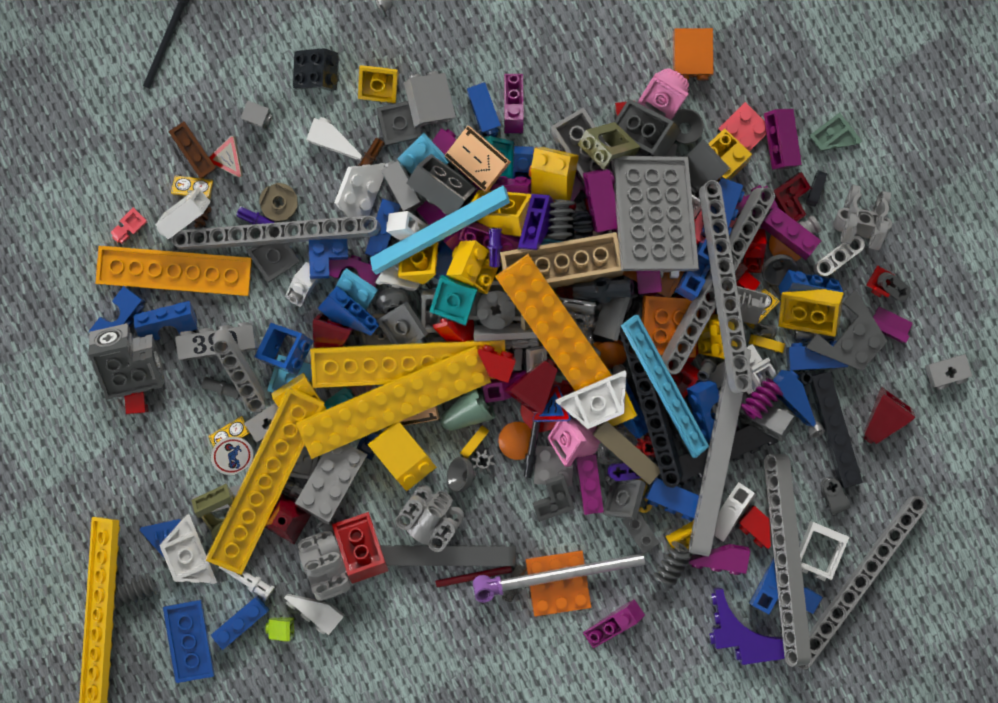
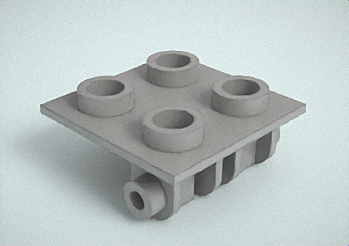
(751, 304)

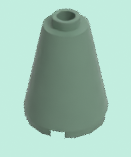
(468, 411)

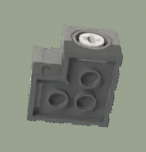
(124, 362)

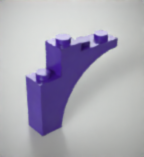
(731, 633)

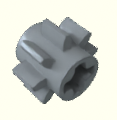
(482, 466)

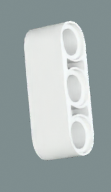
(832, 263)

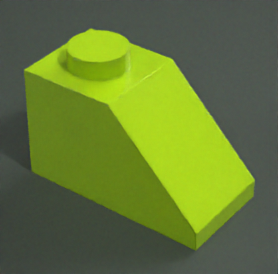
(280, 628)

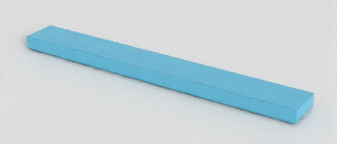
(439, 230)
(665, 386)

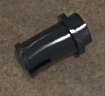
(805, 378)

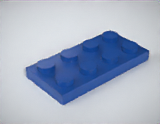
(188, 641)

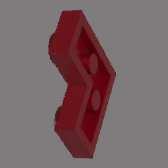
(788, 194)

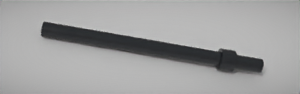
(165, 42)
(530, 457)

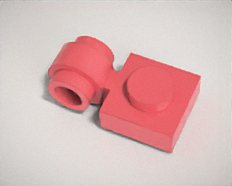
(132, 222)

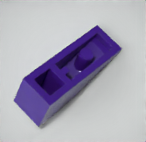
(536, 222)

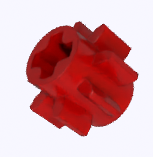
(641, 446)

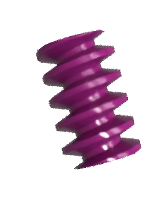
(761, 398)

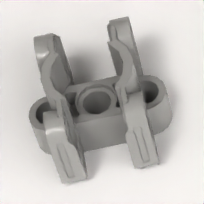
(861, 222)
(430, 517)
(324, 565)

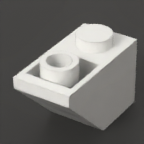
(301, 286)

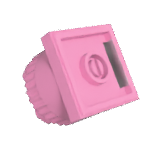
(665, 93)
(573, 440)

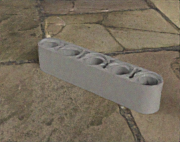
(244, 381)

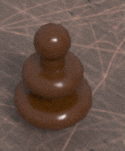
(200, 220)

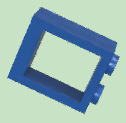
(484, 110)
(271, 344)

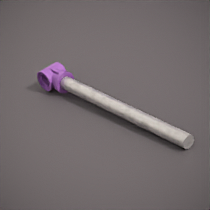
(486, 588)

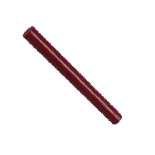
(471, 576)

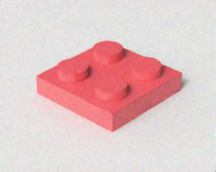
(745, 126)

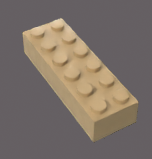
(572, 260)

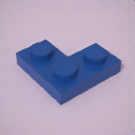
(321, 252)

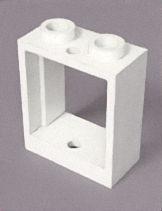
(182, 213)
(842, 541)

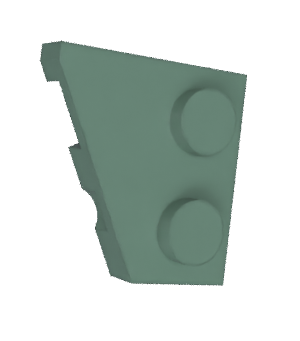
(835, 134)

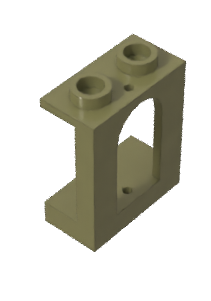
(614, 136)
(211, 501)

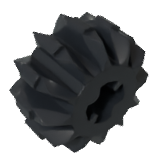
(581, 224)

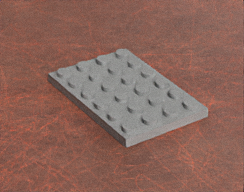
(654, 213)

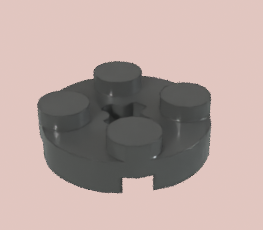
(485, 314)

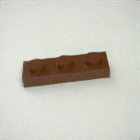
(192, 150)

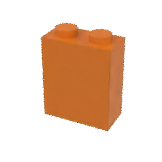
(693, 52)

